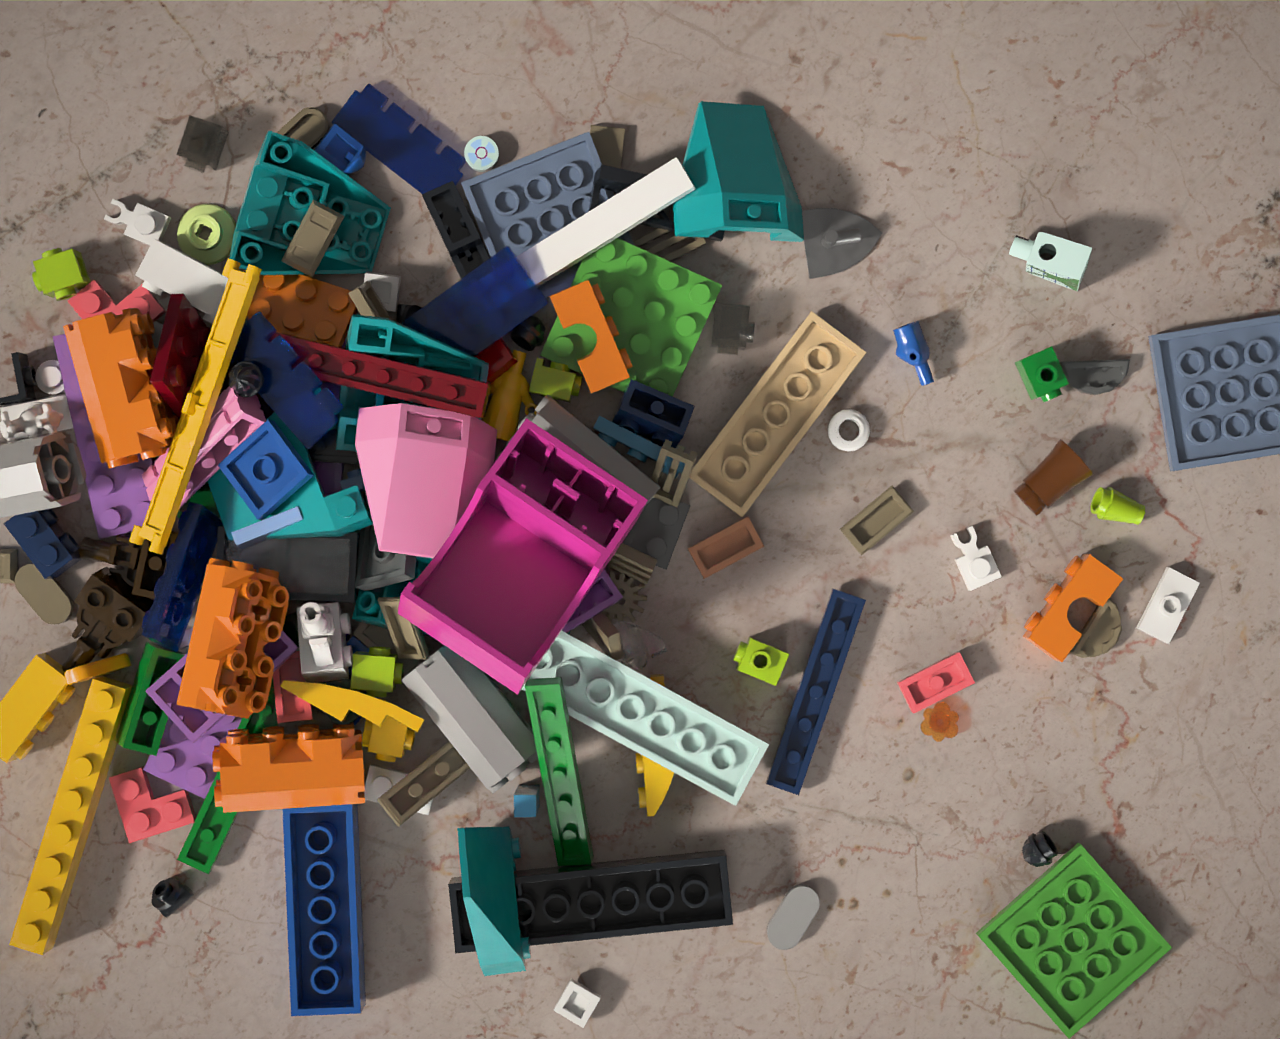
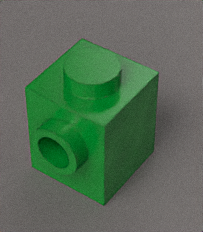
(1030, 372)

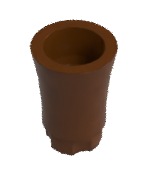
(1052, 478)

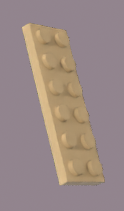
(776, 414)

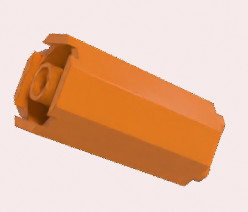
(114, 374)
(232, 625)
(289, 769)

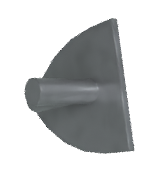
(836, 240)

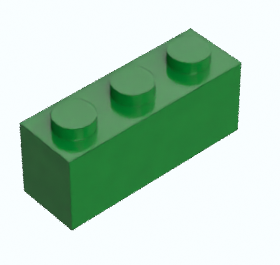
(143, 719)

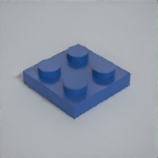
(265, 470)

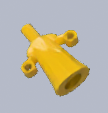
(505, 403)

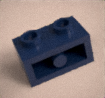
(653, 414)
(44, 542)

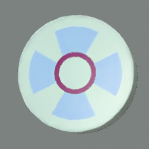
(481, 153)

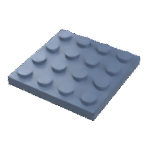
(536, 198)
(1219, 391)

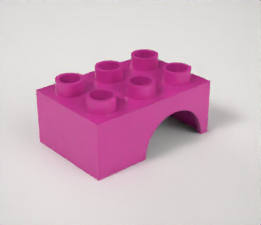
(522, 556)

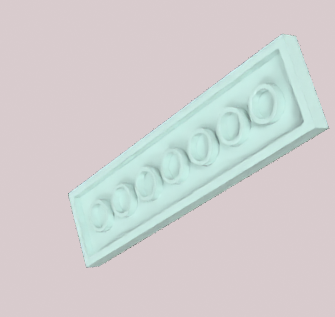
(652, 719)

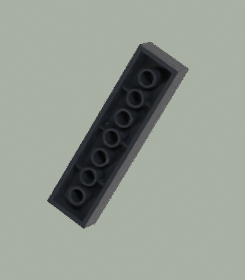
(612, 899)

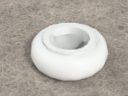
(859, 419)

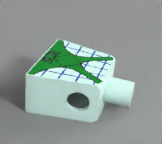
(1064, 269)

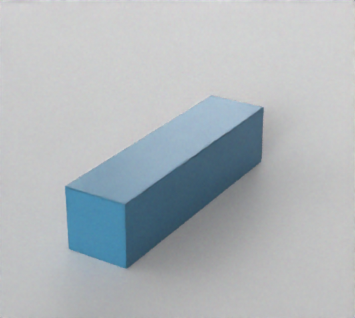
(526, 800)

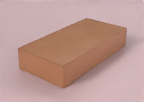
(725, 547)

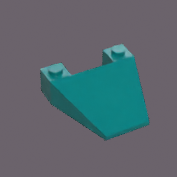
(321, 515)
(490, 897)

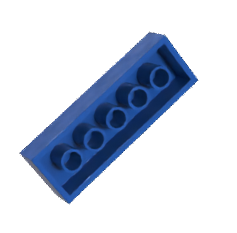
(324, 910)

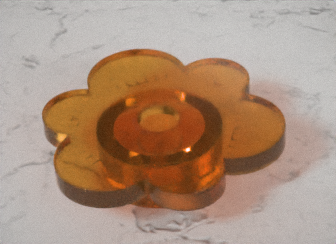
(948, 727)

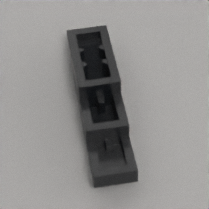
(456, 228)

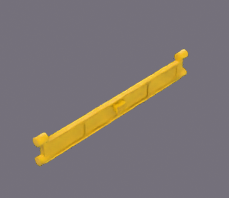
(198, 407)

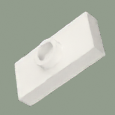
(1167, 605)

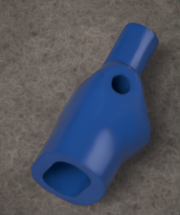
(914, 350)

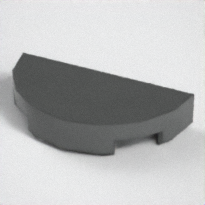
(1095, 375)

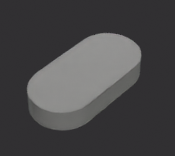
(793, 917)

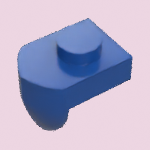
(342, 150)

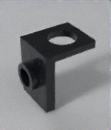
(25, 380)

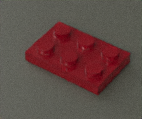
(178, 352)

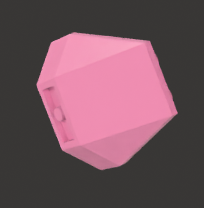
(420, 472)

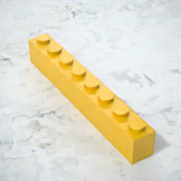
(71, 816)

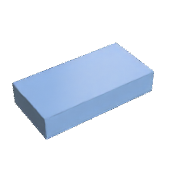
(258, 531)

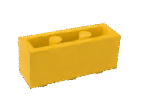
(30, 705)

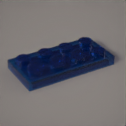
(481, 305)
(182, 578)

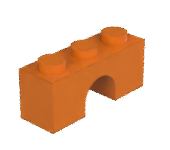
(605, 363)
(1051, 627)

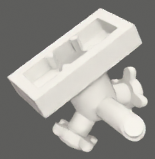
(35, 417)

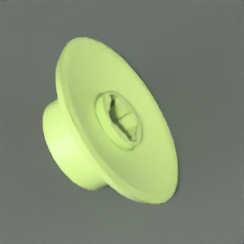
(220, 240)

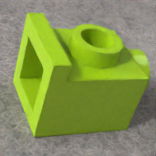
(555, 381)

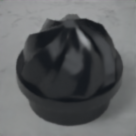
(529, 333)
(246, 379)
(1039, 849)

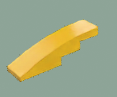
(340, 701)

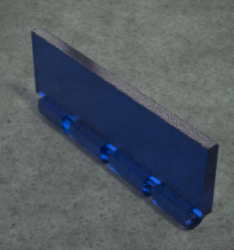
(389, 140)
(287, 389)

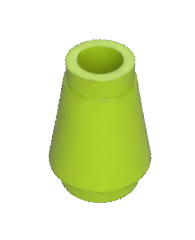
(1115, 506)

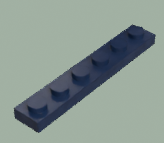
(815, 691)

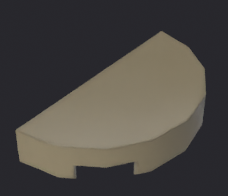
(1099, 632)

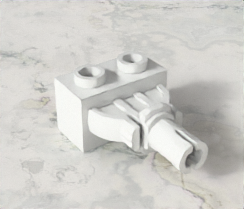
(323, 642)

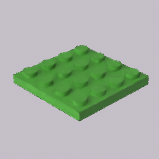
(654, 308)
(1073, 940)

